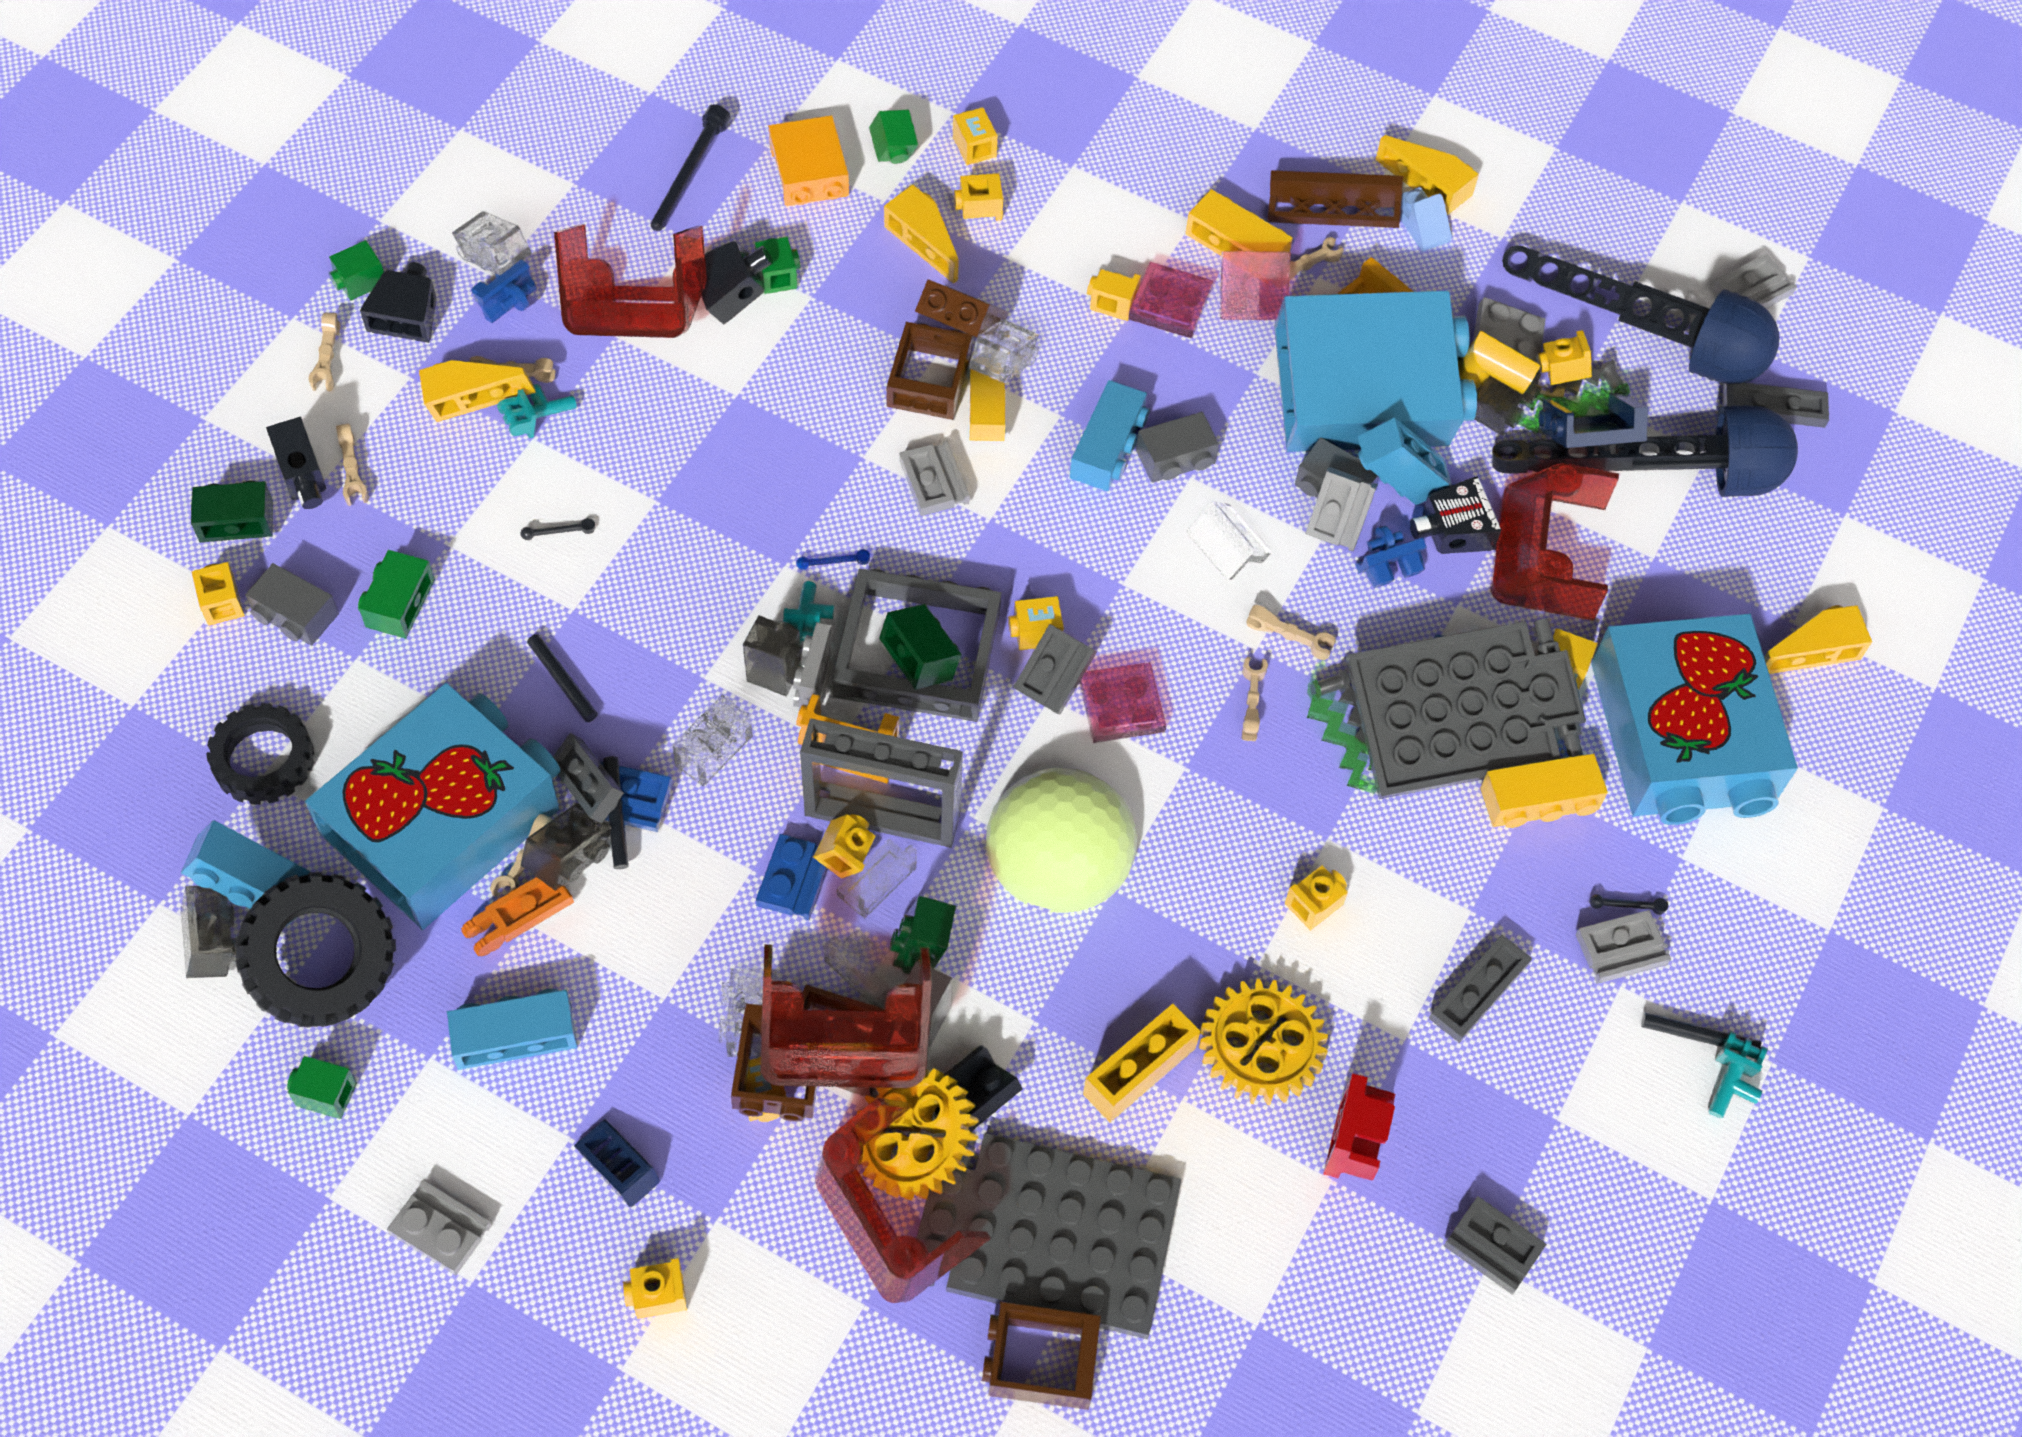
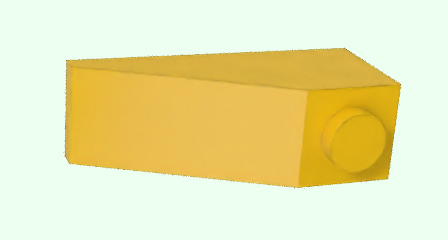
(1429, 169)
(919, 225)
(464, 387)
(1827, 639)

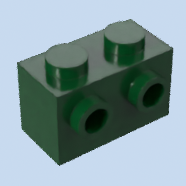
(232, 511)
(920, 646)
(924, 926)

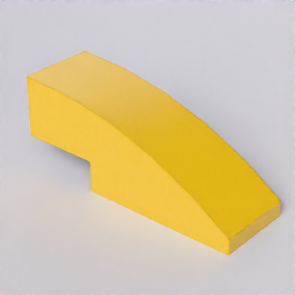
(986, 408)

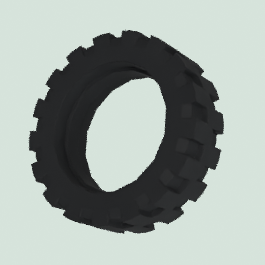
(246, 723)

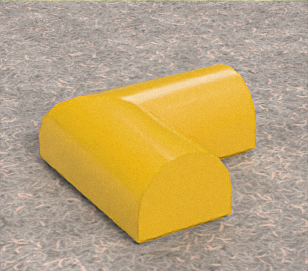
(1495, 359)

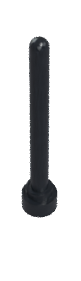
(714, 121)

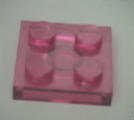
(1253, 284)
(1170, 300)
(1122, 702)

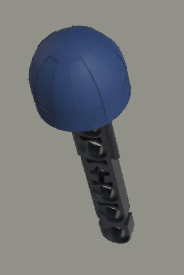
(1729, 340)
(1750, 452)

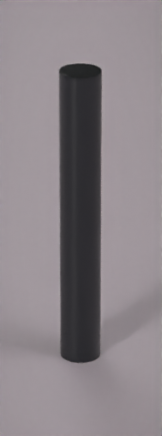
(562, 678)
(616, 819)
(1688, 1030)

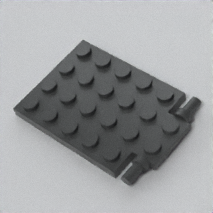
(1464, 706)
(1060, 1231)

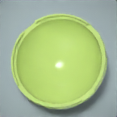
(1061, 840)

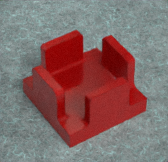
(1359, 1130)

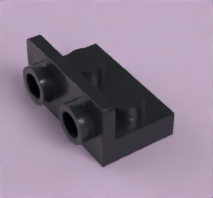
(986, 1084)

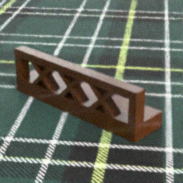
(1335, 192)

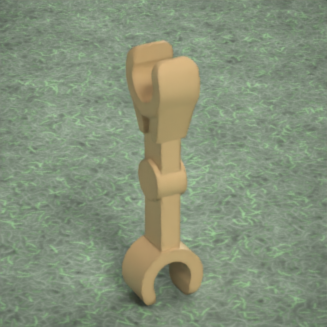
(1325, 253)
(322, 369)
(541, 370)
(353, 482)
(1263, 620)
(1252, 719)
(516, 870)

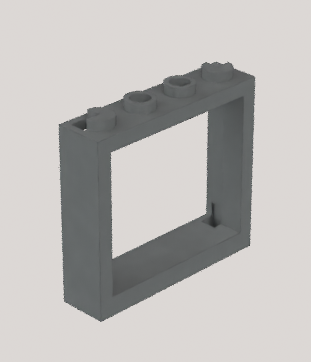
(899, 692)
(887, 758)

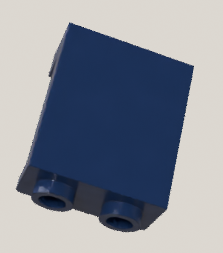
(1623, 424)

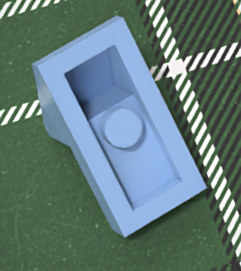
(1425, 219)

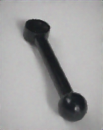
(587, 526)
(1659, 906)

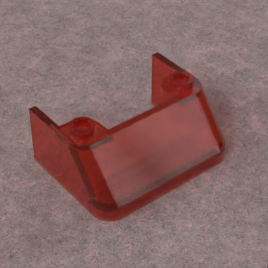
(599, 308)
(1522, 567)
(845, 1045)
(895, 1264)

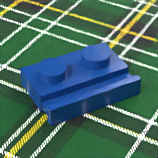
(643, 797)
(792, 878)

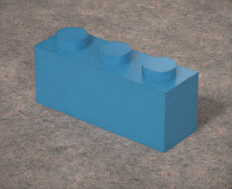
(1109, 436)
(1403, 461)
(236, 865)
(511, 1029)

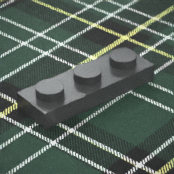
(1793, 404)
(587, 778)
(1480, 988)

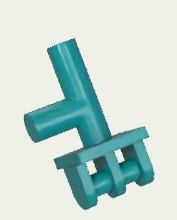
(522, 415)
(808, 612)
(1737, 1065)

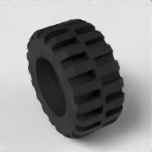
(302, 895)

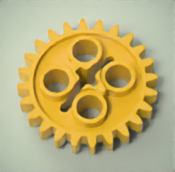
(1291, 1063)
(909, 1170)

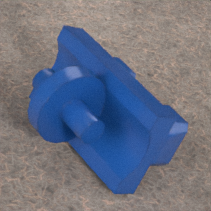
(505, 292)
(1377, 564)

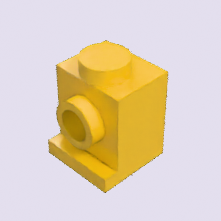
(980, 196)
(1113, 293)
(1566, 359)
(217, 593)
(845, 845)
(1312, 906)
(666, 1299)

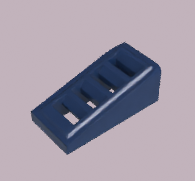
(635, 1180)

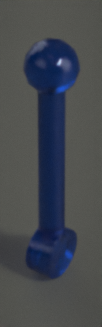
(862, 557)

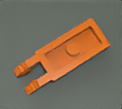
(516, 914)

